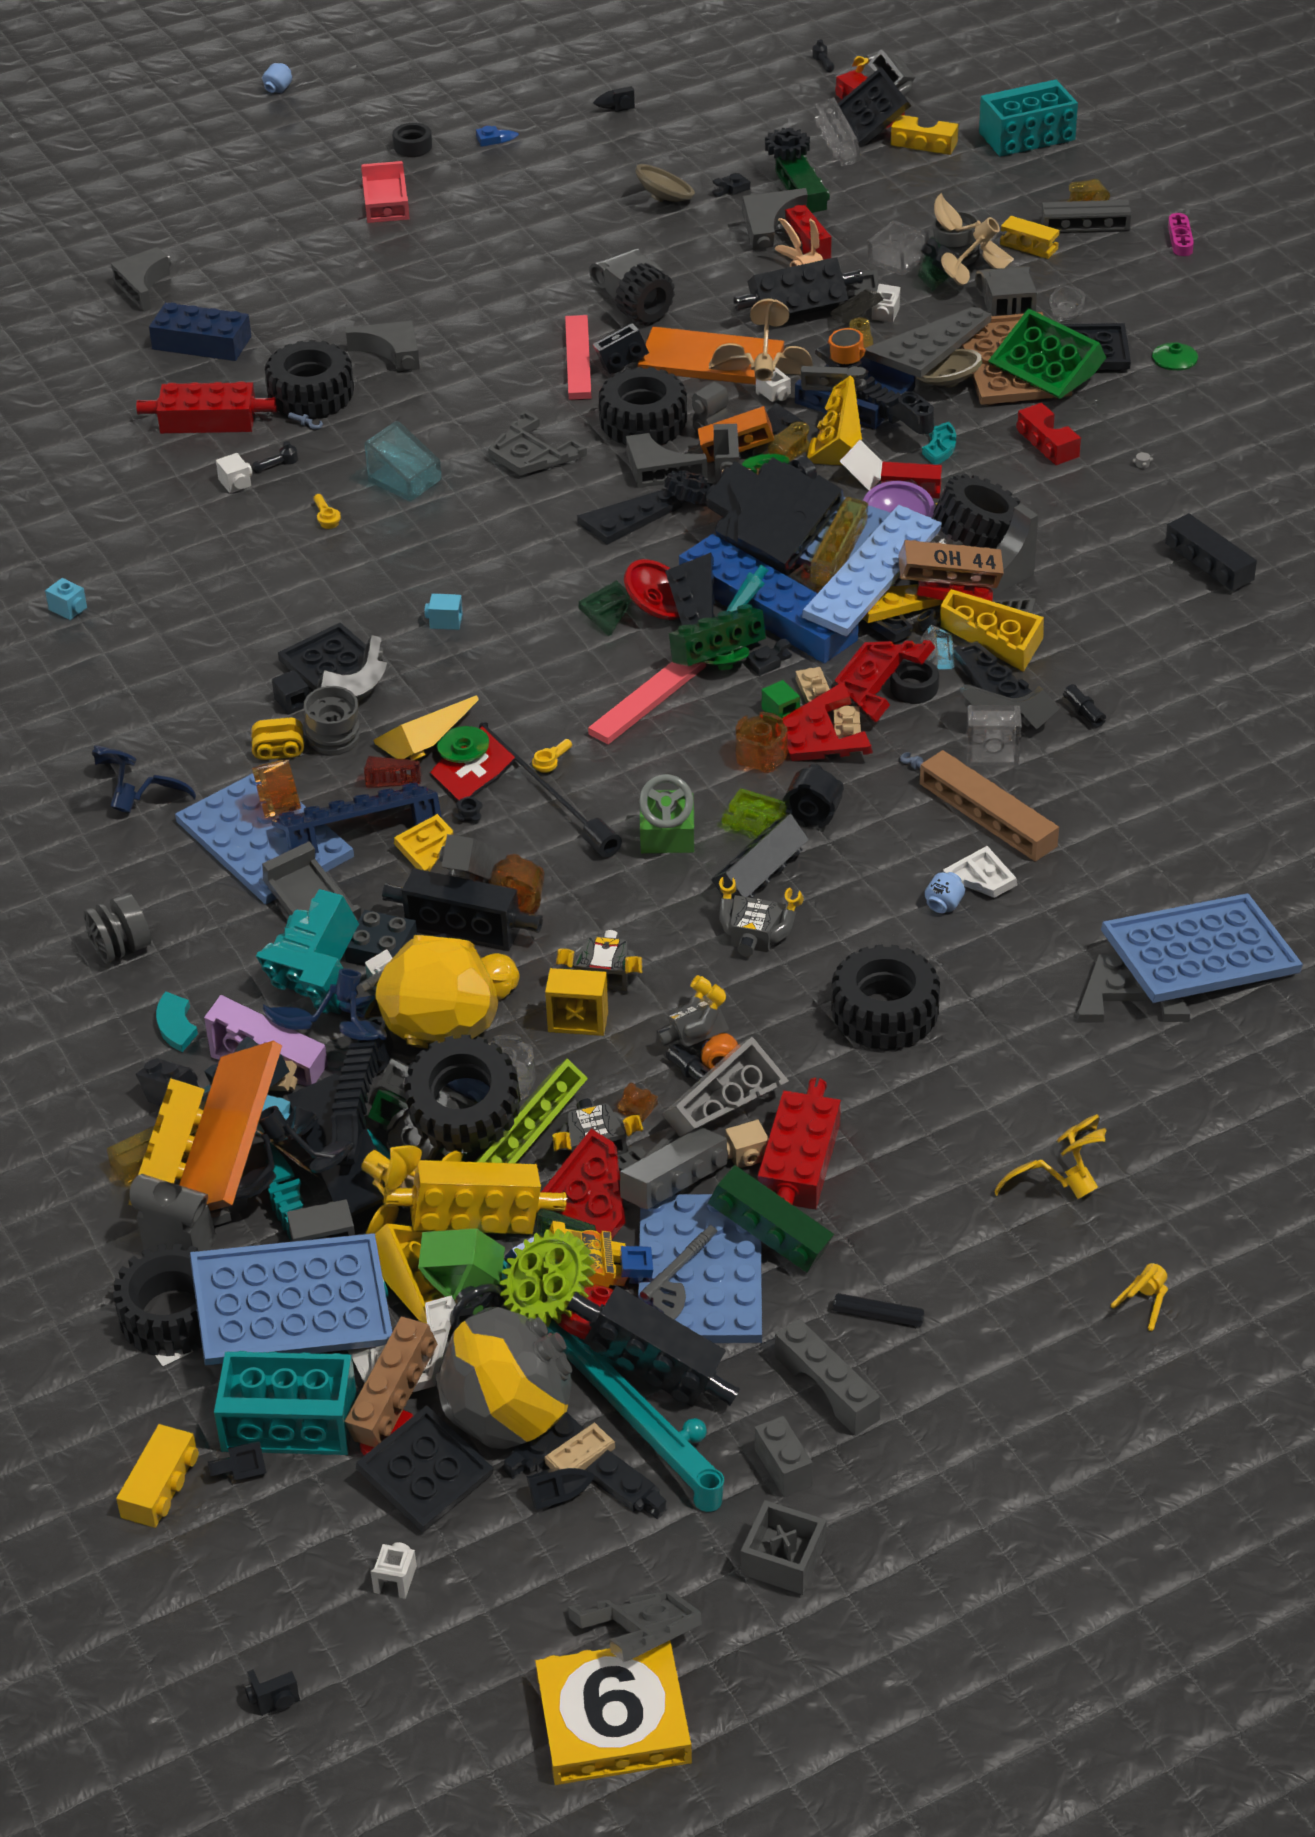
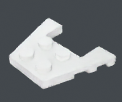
(438, 1318)

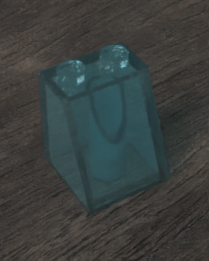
(401, 462)

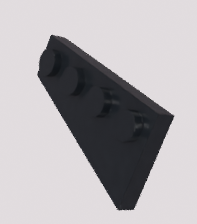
(628, 516)
(693, 589)
(987, 673)

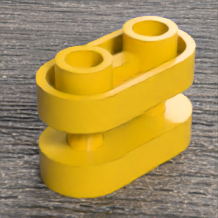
(277, 738)

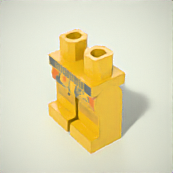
(604, 1253)

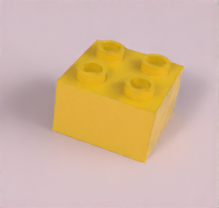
(576, 1001)

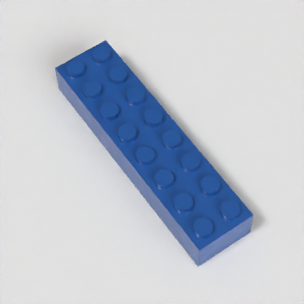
(779, 598)

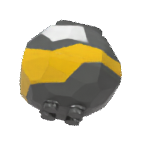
(504, 1378)

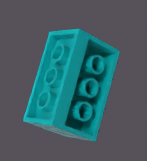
(1028, 117)
(286, 1402)

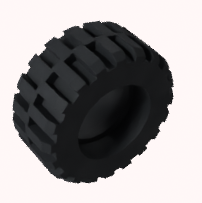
(310, 378)
(643, 403)
(878, 1021)
(454, 1061)

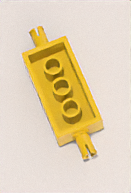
(475, 1196)

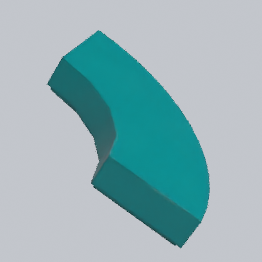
(941, 445)
(173, 1022)

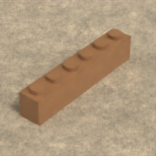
(989, 805)

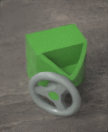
(666, 817)

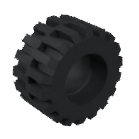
(645, 294)

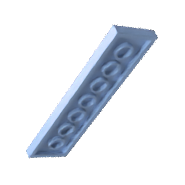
(868, 571)

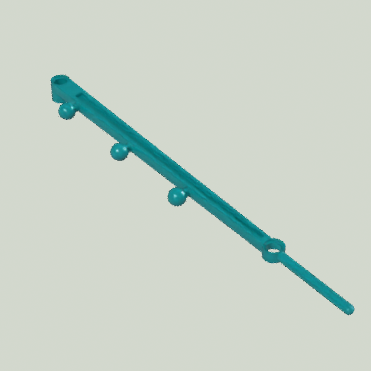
(642, 1416)

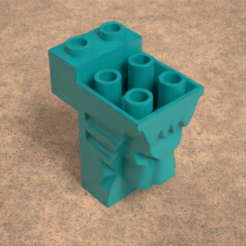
(311, 949)

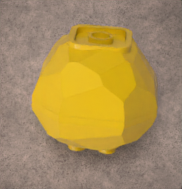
(436, 991)

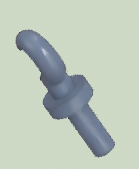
(305, 420)
(914, 761)

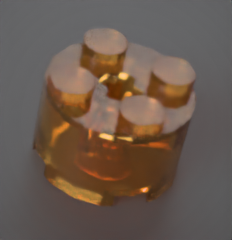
(761, 741)
(276, 788)
(520, 875)

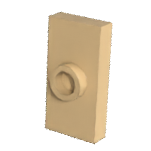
(581, 1449)

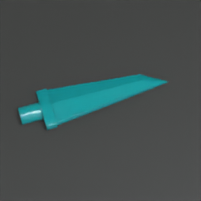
(749, 588)

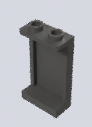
(297, 878)

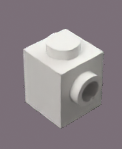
(234, 472)

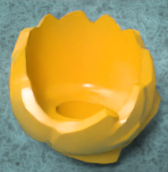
(503, 973)

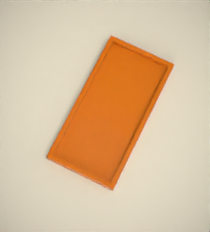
(690, 352)
(230, 1123)

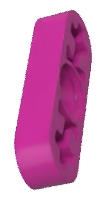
(1180, 234)

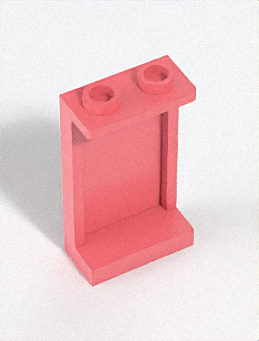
(385, 192)

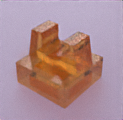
(637, 1102)

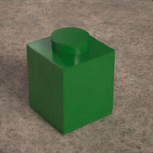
(780, 699)

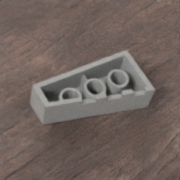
(731, 1083)

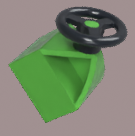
(464, 1267)

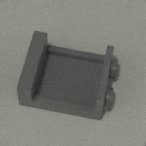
(725, 447)

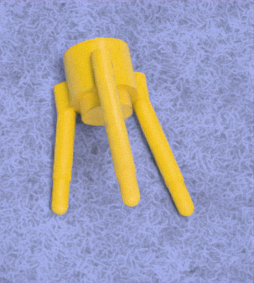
(1149, 1282)

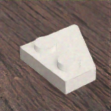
(984, 873)

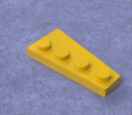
(899, 601)

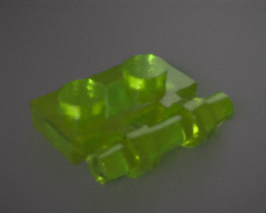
(754, 806)

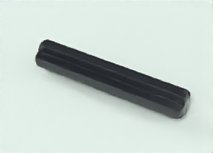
(878, 1309)

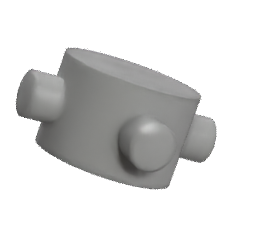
(1142, 460)

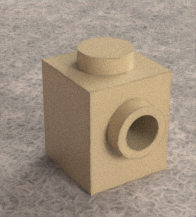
(746, 1143)

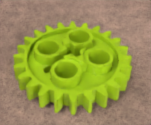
(547, 1276)

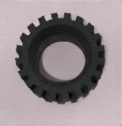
(975, 511)
(142, 1282)

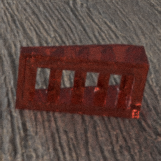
(382, 772)

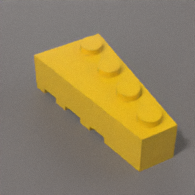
(998, 628)
(172, 1132)

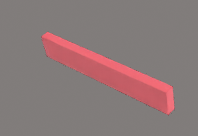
(578, 357)
(643, 701)

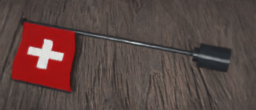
(470, 777)

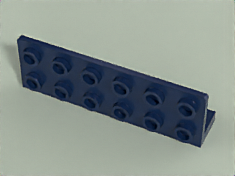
(301, 829)

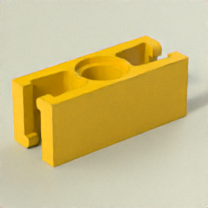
(1029, 237)

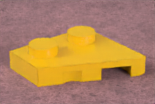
(423, 842)

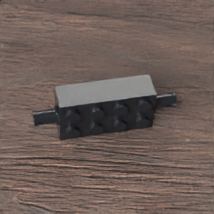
(802, 287)
(462, 909)
(654, 1346)

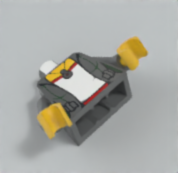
(605, 955)

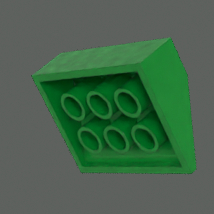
(1048, 354)

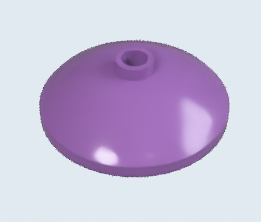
(894, 493)

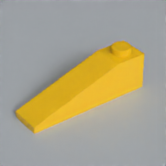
(839, 427)
(422, 733)
(399, 1262)

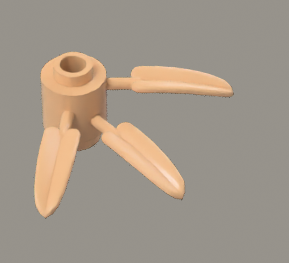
(796, 254)

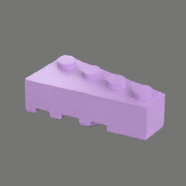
(231, 1022)

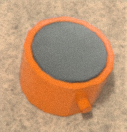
(846, 346)

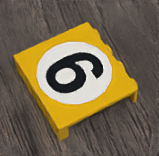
(613, 1713)

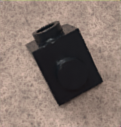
(272, 1694)

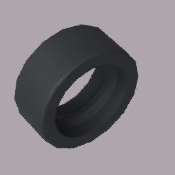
(405, 146)
(915, 692)

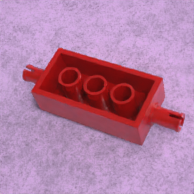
(206, 407)
(801, 1145)

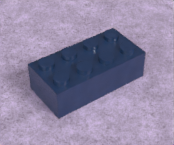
(200, 331)

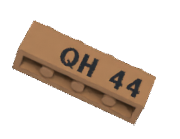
(950, 564)

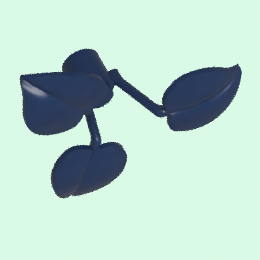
(124, 792)
(346, 993)

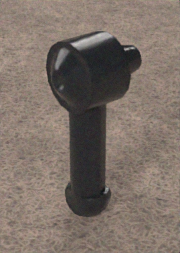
(819, 52)
(287, 455)

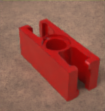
(923, 475)

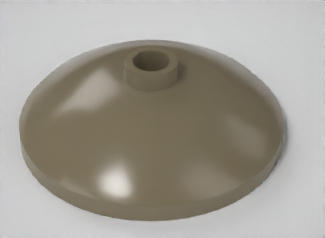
(663, 184)
(954, 368)

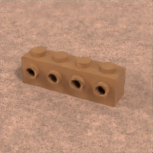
(391, 1382)

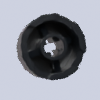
(813, 796)

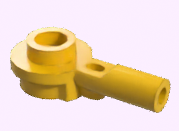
(328, 516)
(546, 759)

